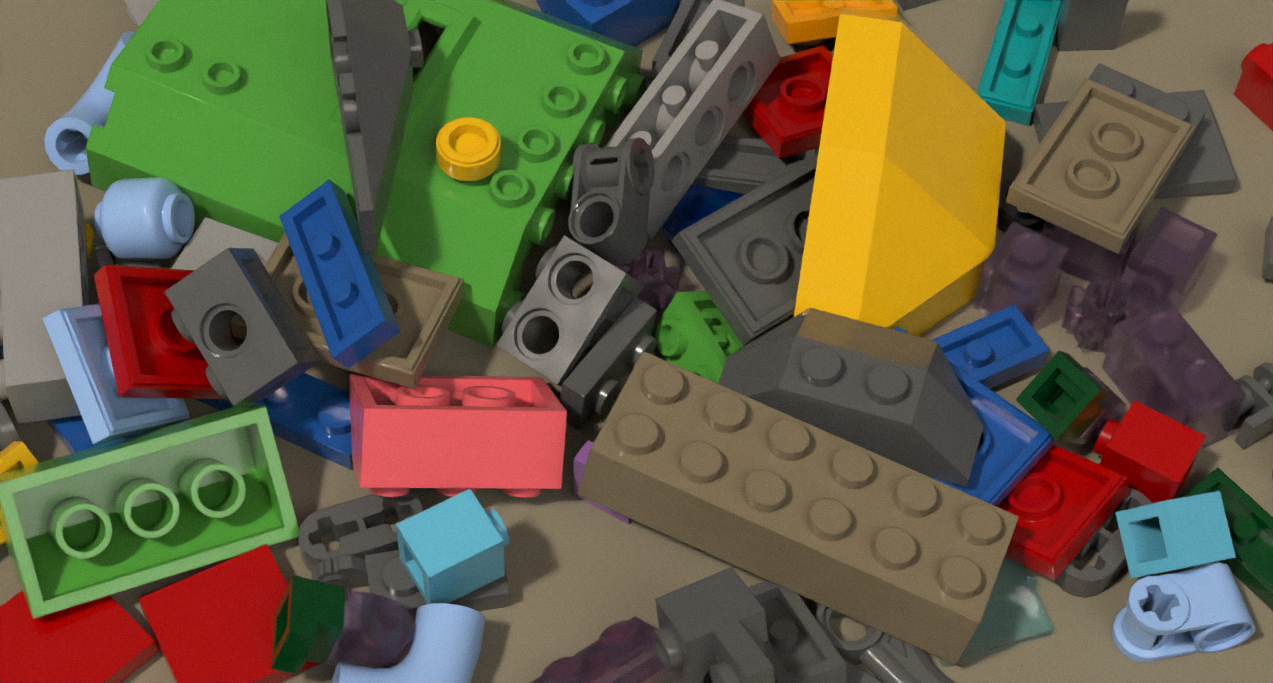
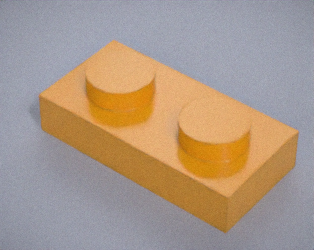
(814, 20)

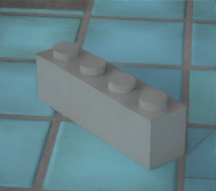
(39, 273)

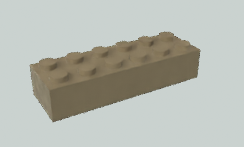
(799, 507)

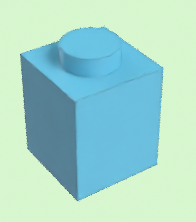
(1175, 534)
(453, 548)

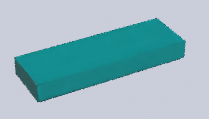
(1019, 57)

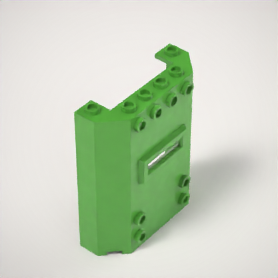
(249, 123)

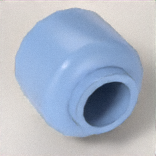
(144, 218)

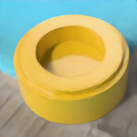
(468, 149)

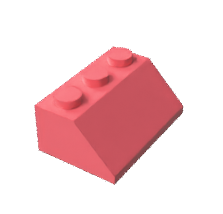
(457, 435)

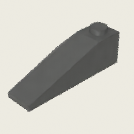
(374, 91)

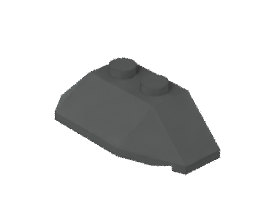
(865, 387)

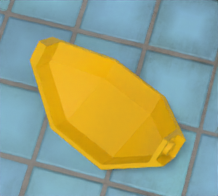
(899, 182)

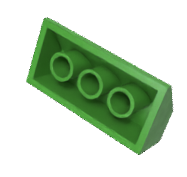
(145, 508)

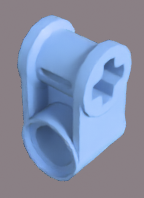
(1182, 615)

